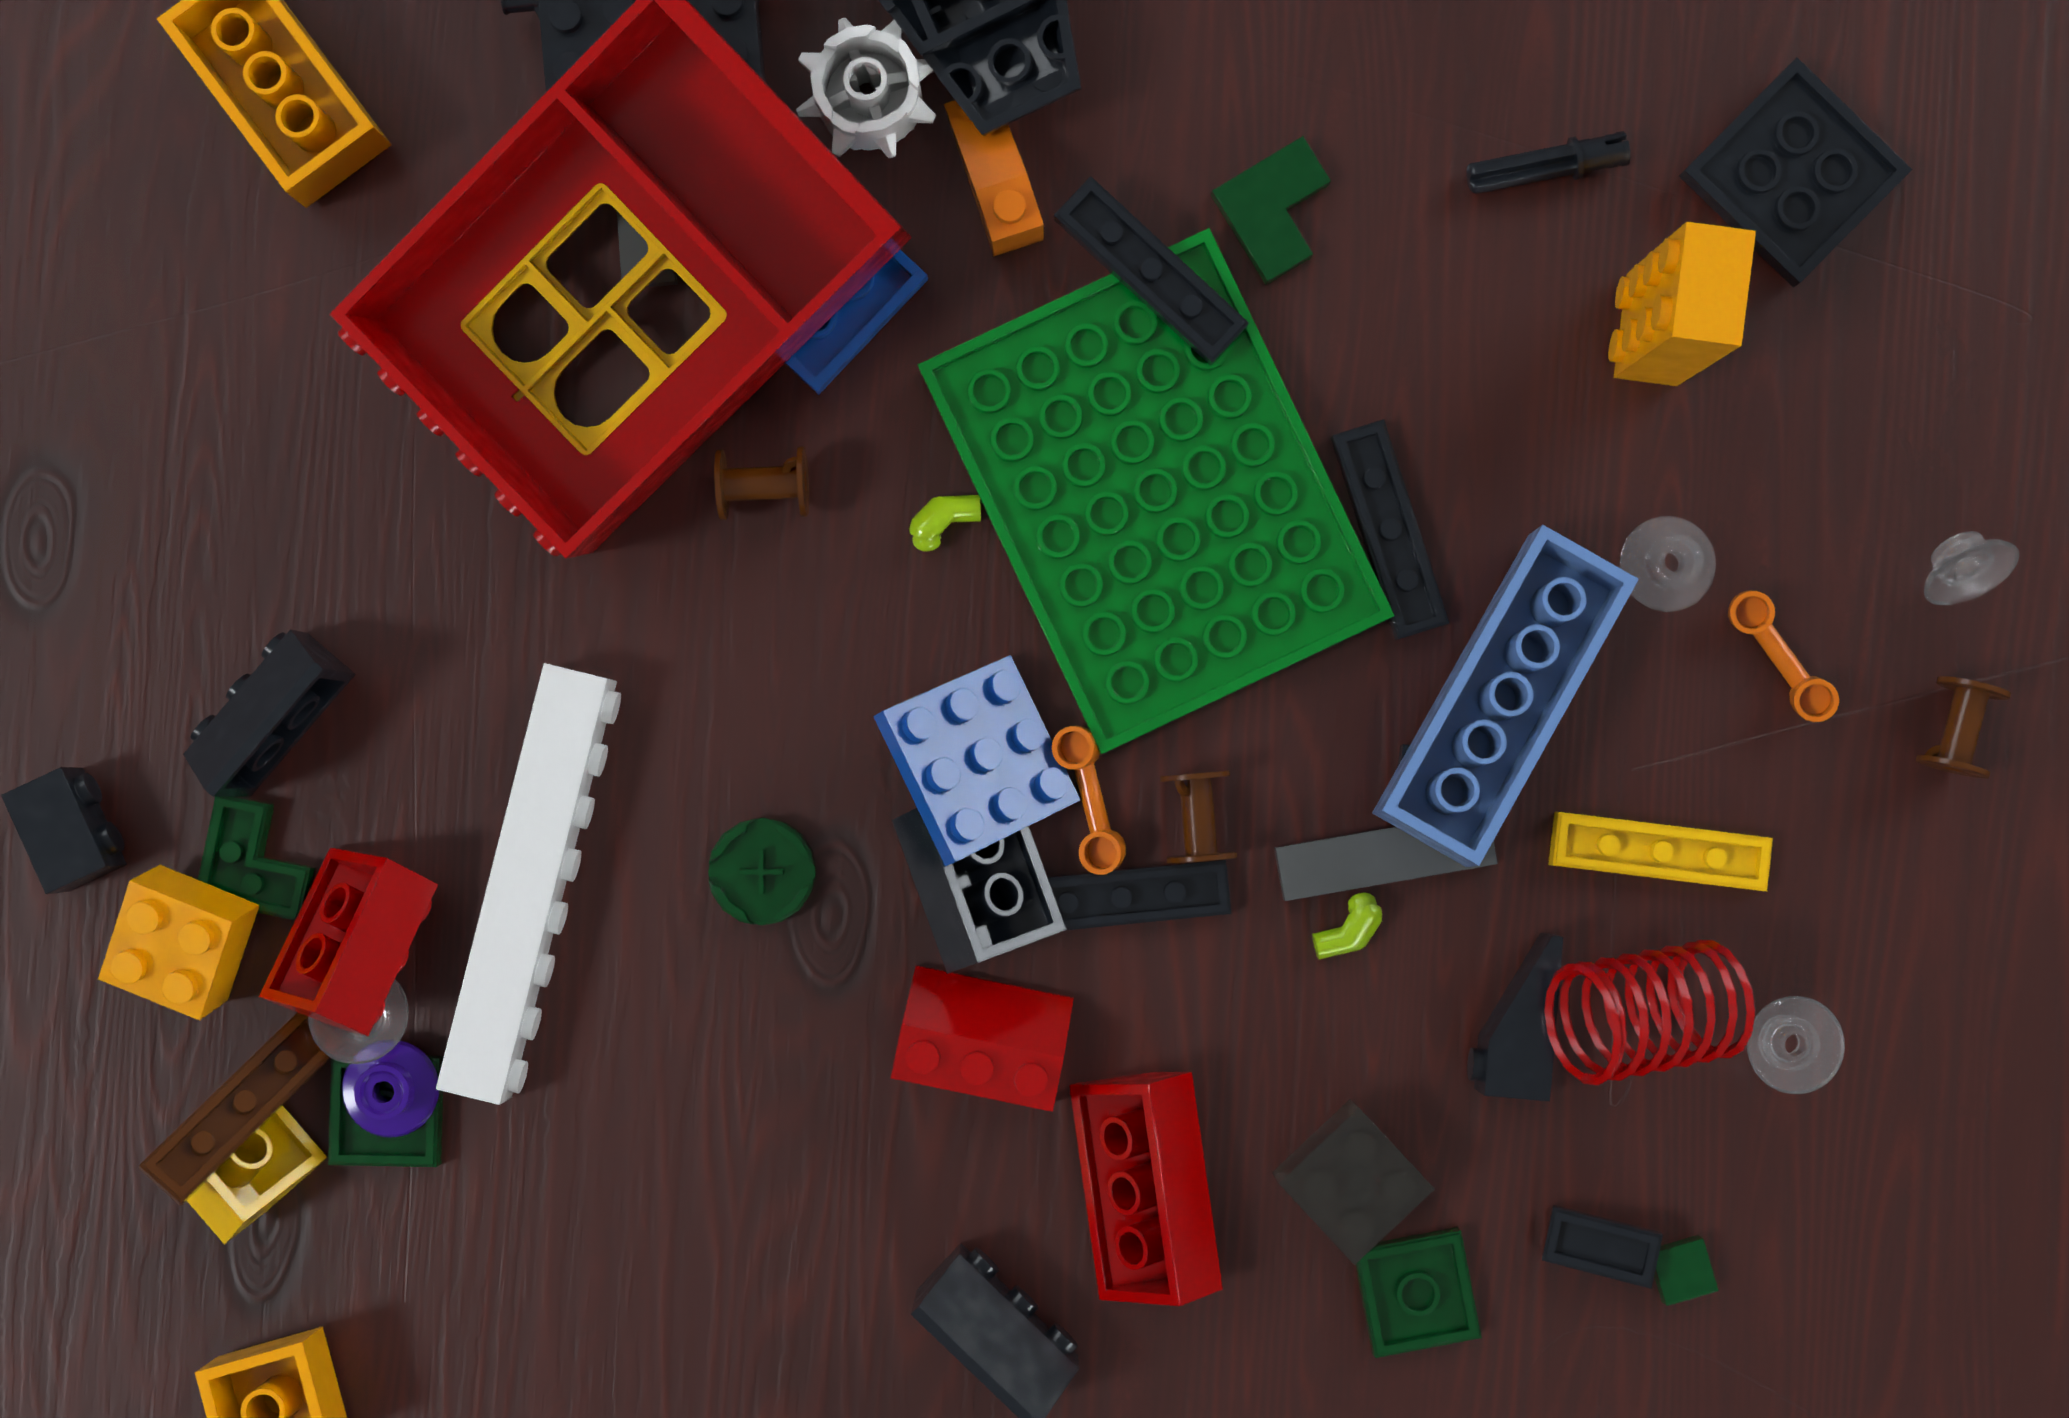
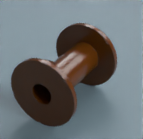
(761, 482)
(1962, 727)
(1198, 817)

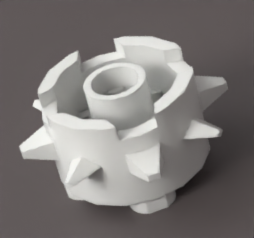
(860, 57)

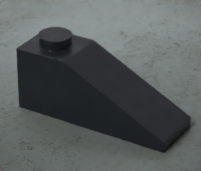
(1514, 1046)

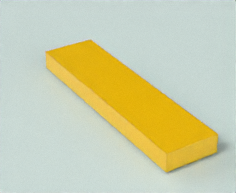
(1660, 851)

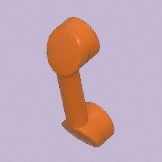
(1809, 695)
(1103, 848)

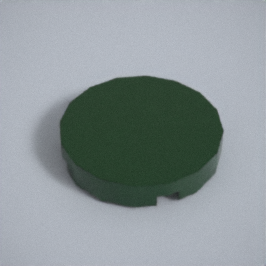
(761, 871)

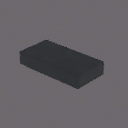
(1602, 1246)

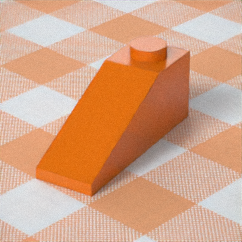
(997, 183)

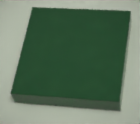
(356, 1147)
(1417, 1293)

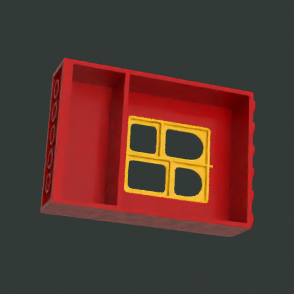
(722, 194)

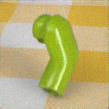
(937, 516)
(1356, 931)

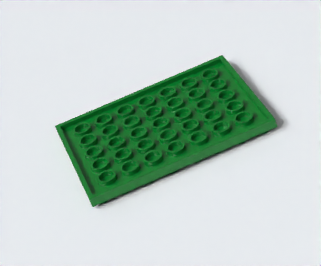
(1154, 501)

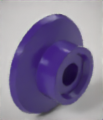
(414, 1091)

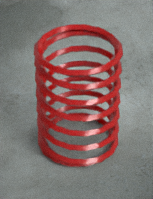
(1680, 1003)

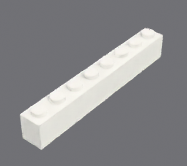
(528, 884)

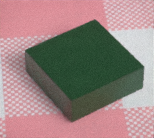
(1684, 1271)

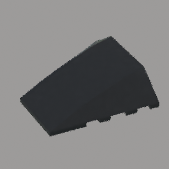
(994, 53)

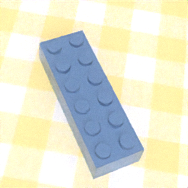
(1505, 696)

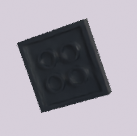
(1796, 172)

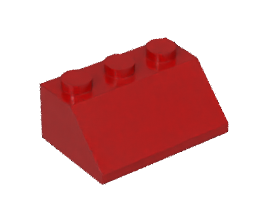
(349, 940)
(983, 1038)

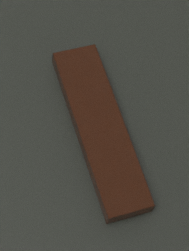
(235, 1111)

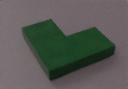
(1258, 205)
(237, 864)

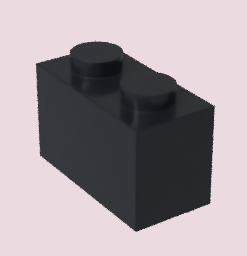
(65, 829)

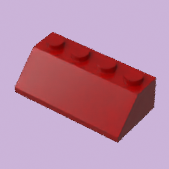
(1146, 1188)

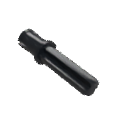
(1549, 163)

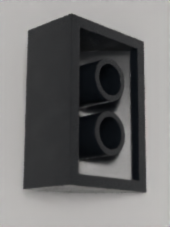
(265, 715)
(984, 900)
(996, 1333)

